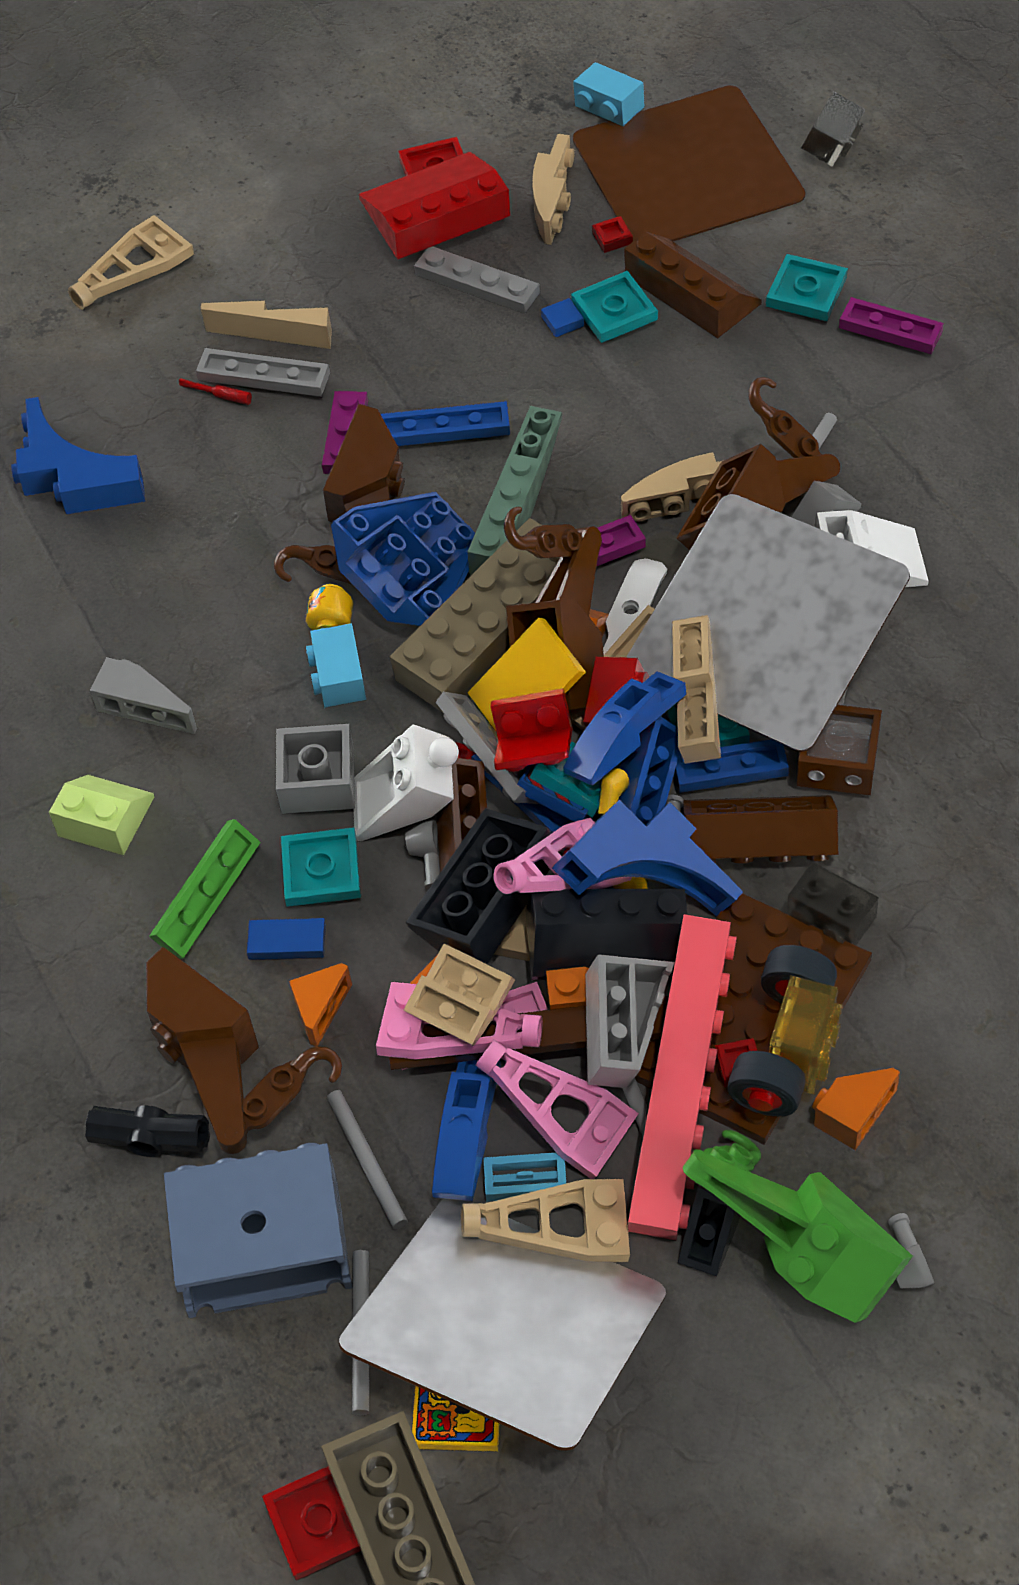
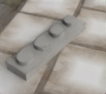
(477, 279)
(263, 372)
(482, 740)

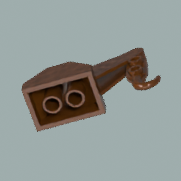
(756, 471)
(362, 474)
(566, 595)
(212, 1040)

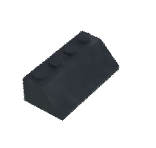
(464, 902)
(574, 928)

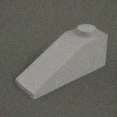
(135, 694)

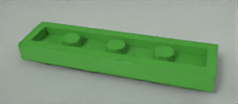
(205, 889)

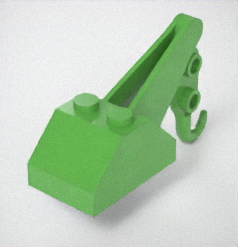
(817, 1241)

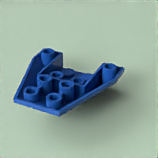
(404, 554)

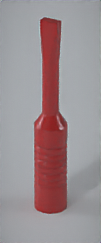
(220, 391)

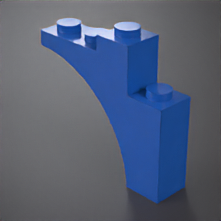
(75, 475)
(657, 851)

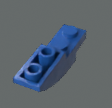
(617, 725)
(463, 1132)

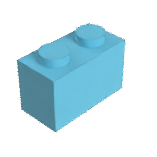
(609, 94)
(337, 665)

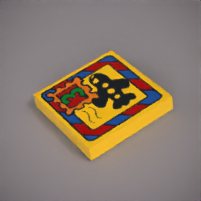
(447, 1426)

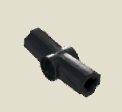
(147, 1130)

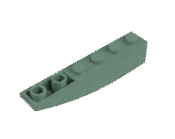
(518, 482)

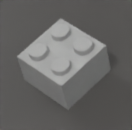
(315, 768)

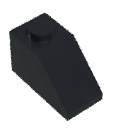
(708, 1233)

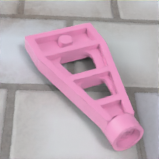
(530, 879)
(403, 1037)
(600, 1131)

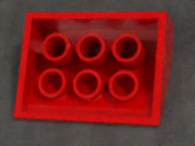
(437, 204)

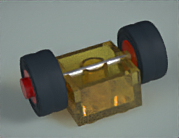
(801, 1038)

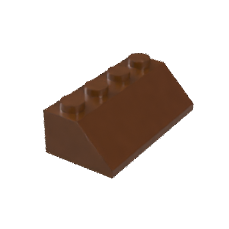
(688, 284)
(765, 827)

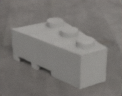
(620, 1015)

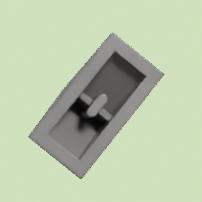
(824, 498)

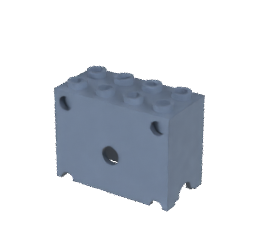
(256, 1229)

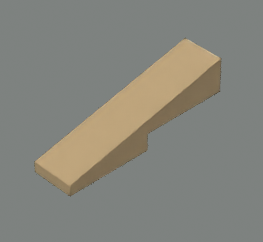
(253, 320)
(698, 709)

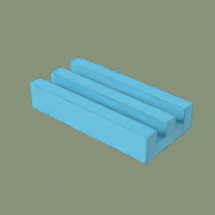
(525, 1177)

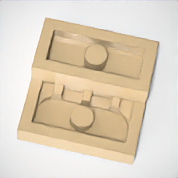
(459, 995)

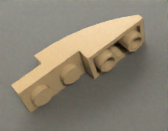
(550, 187)
(669, 488)

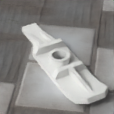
(636, 594)

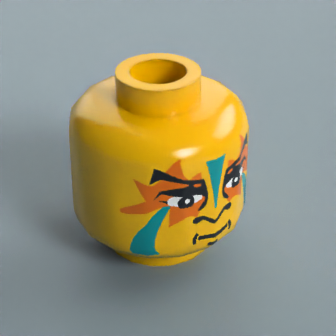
(329, 607)

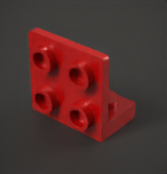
(531, 730)

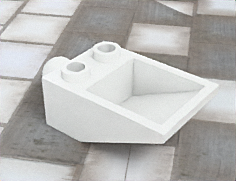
(880, 536)
(404, 783)

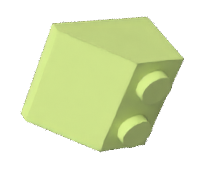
(99, 812)

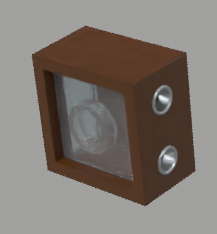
(843, 753)

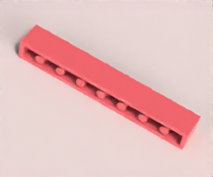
(680, 1077)

